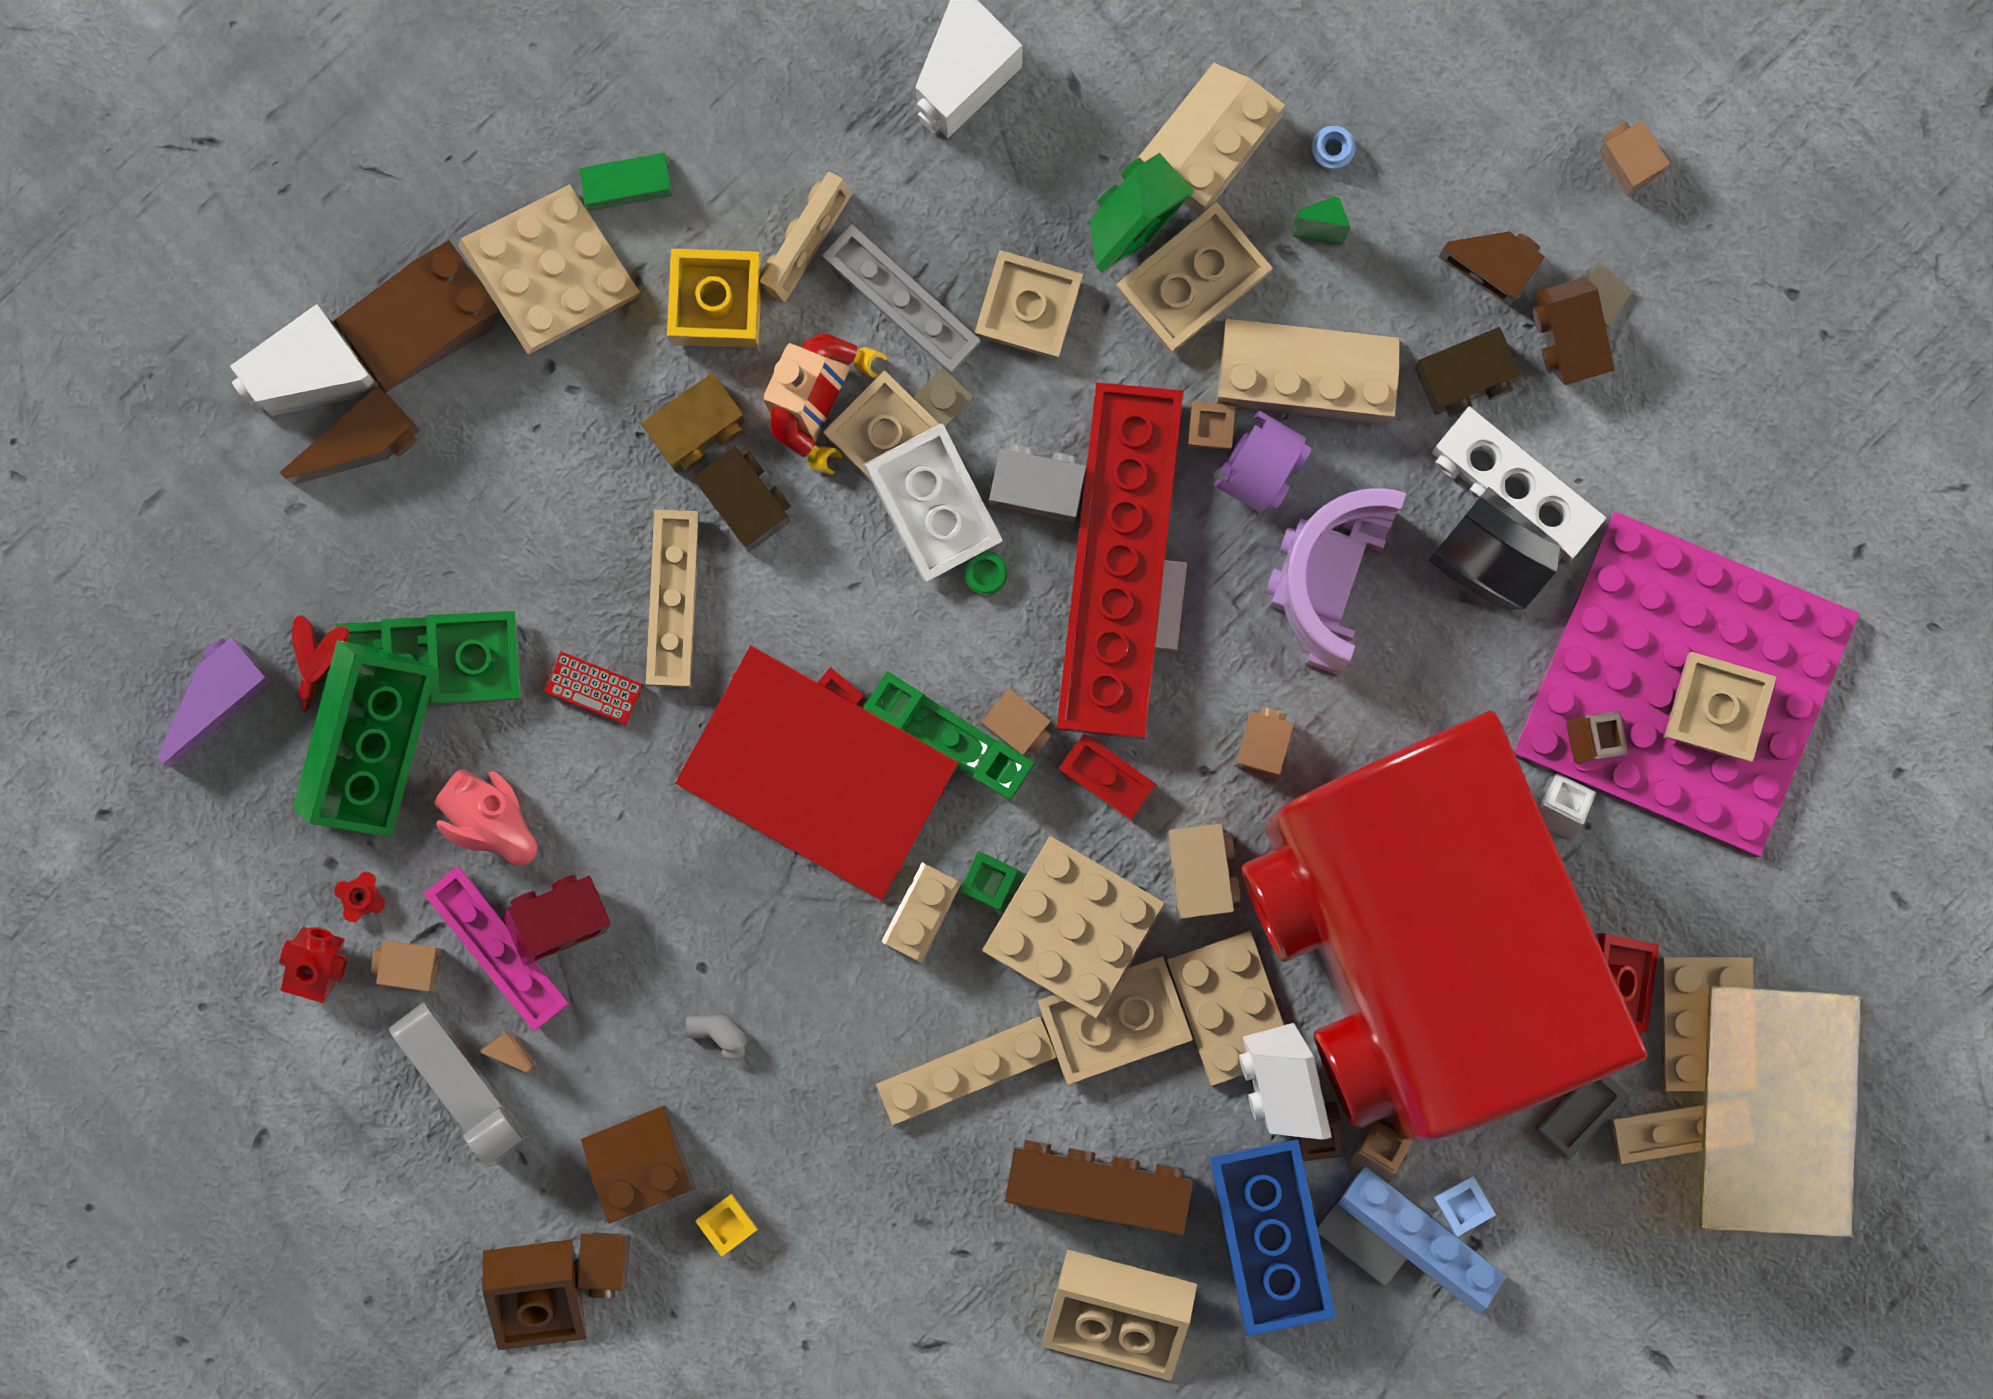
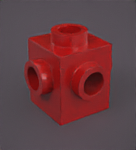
(312, 963)

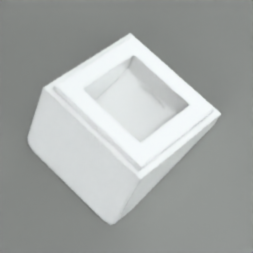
(1566, 806)

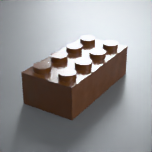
(1099, 1189)

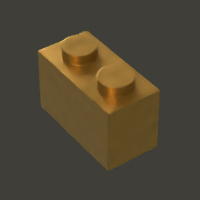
(694, 423)

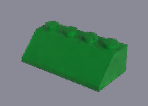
(363, 739)

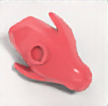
(485, 817)

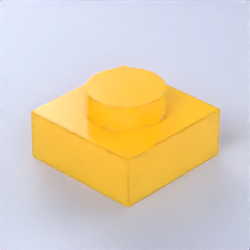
(726, 1225)

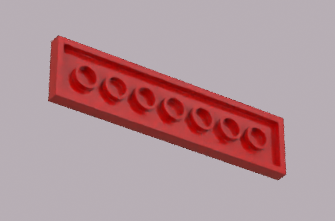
(1120, 560)

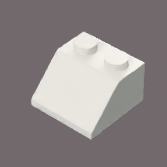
(1284, 1083)

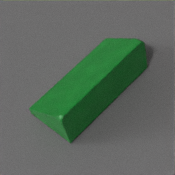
(625, 182)
(1322, 222)

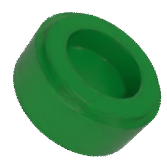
(985, 573)

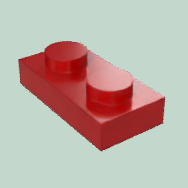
(1107, 776)

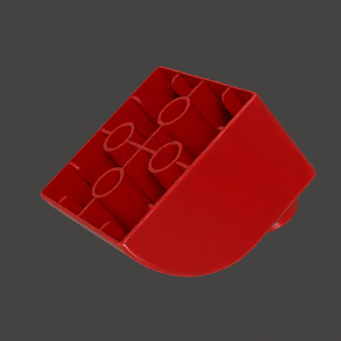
(1442, 937)

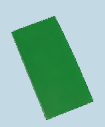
(470, 650)

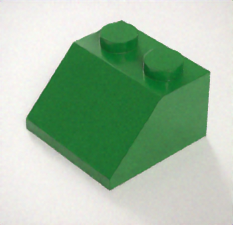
(1136, 209)

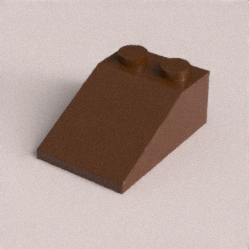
(418, 317)

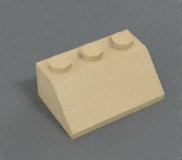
(1215, 132)
(1119, 1315)

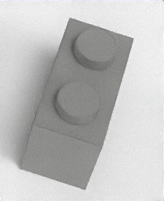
(1037, 483)

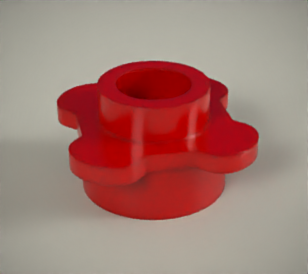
(347, 893)

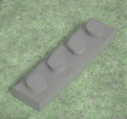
(901, 299)

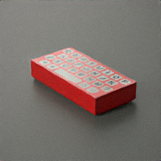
(593, 688)

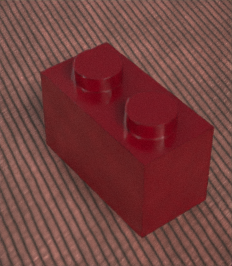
(556, 918)

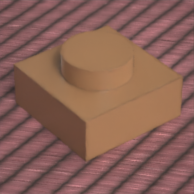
(1211, 426)

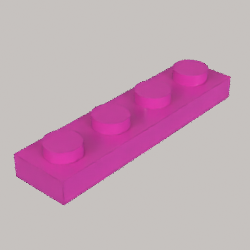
(491, 945)

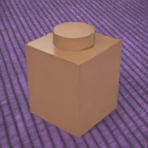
(1633, 156)
(1017, 724)
(1265, 742)
(406, 965)

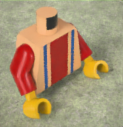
(806, 389)

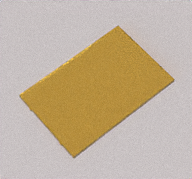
(1779, 1111)

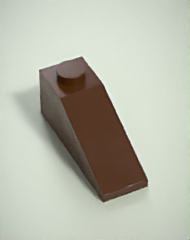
(361, 437)

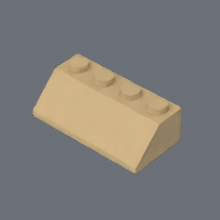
(1309, 371)

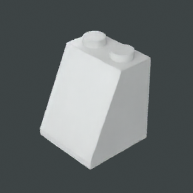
(965, 66)
(302, 368)

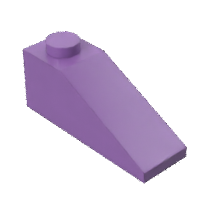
(215, 693)

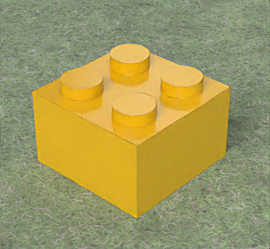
(714, 298)

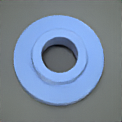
(1338, 135)

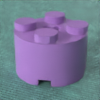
(1262, 463)

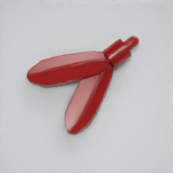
(313, 659)

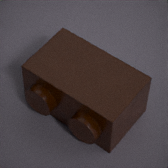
(1573, 331)

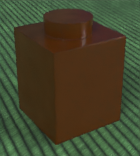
(603, 1263)

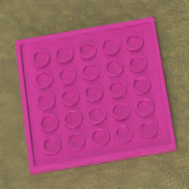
(1626, 651)

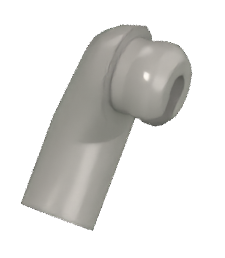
(721, 1030)

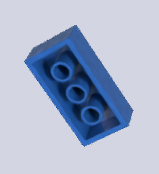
(1271, 1237)

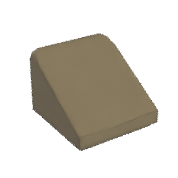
(1611, 291)

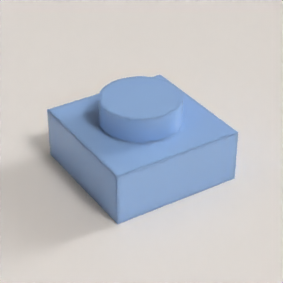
(1464, 1206)

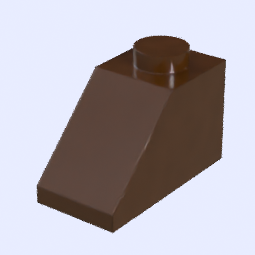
(1495, 262)

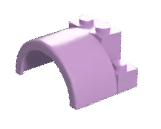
(1323, 570)

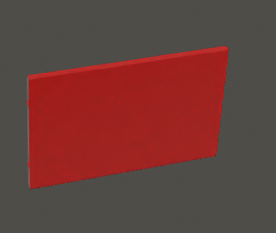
(816, 772)

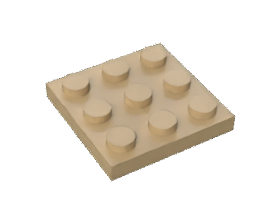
(548, 269)
(1073, 927)

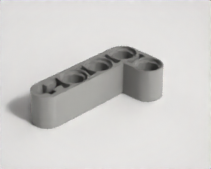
(460, 1085)

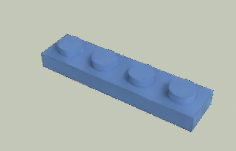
(1421, 1240)

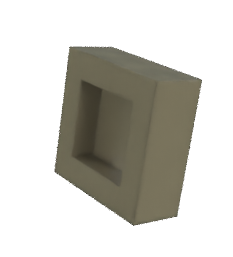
(943, 397)

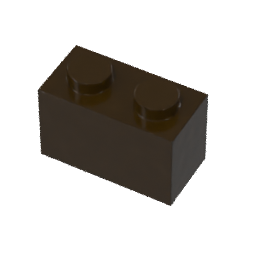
(1468, 372)
(742, 498)

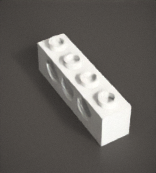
(1509, 461)

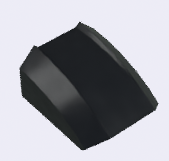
(1498, 553)

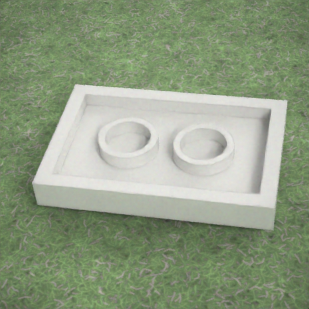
(933, 502)

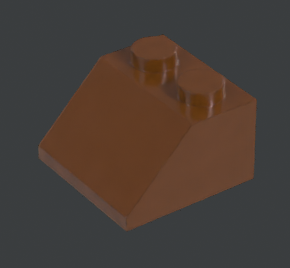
(637, 1164)
(533, 1294)

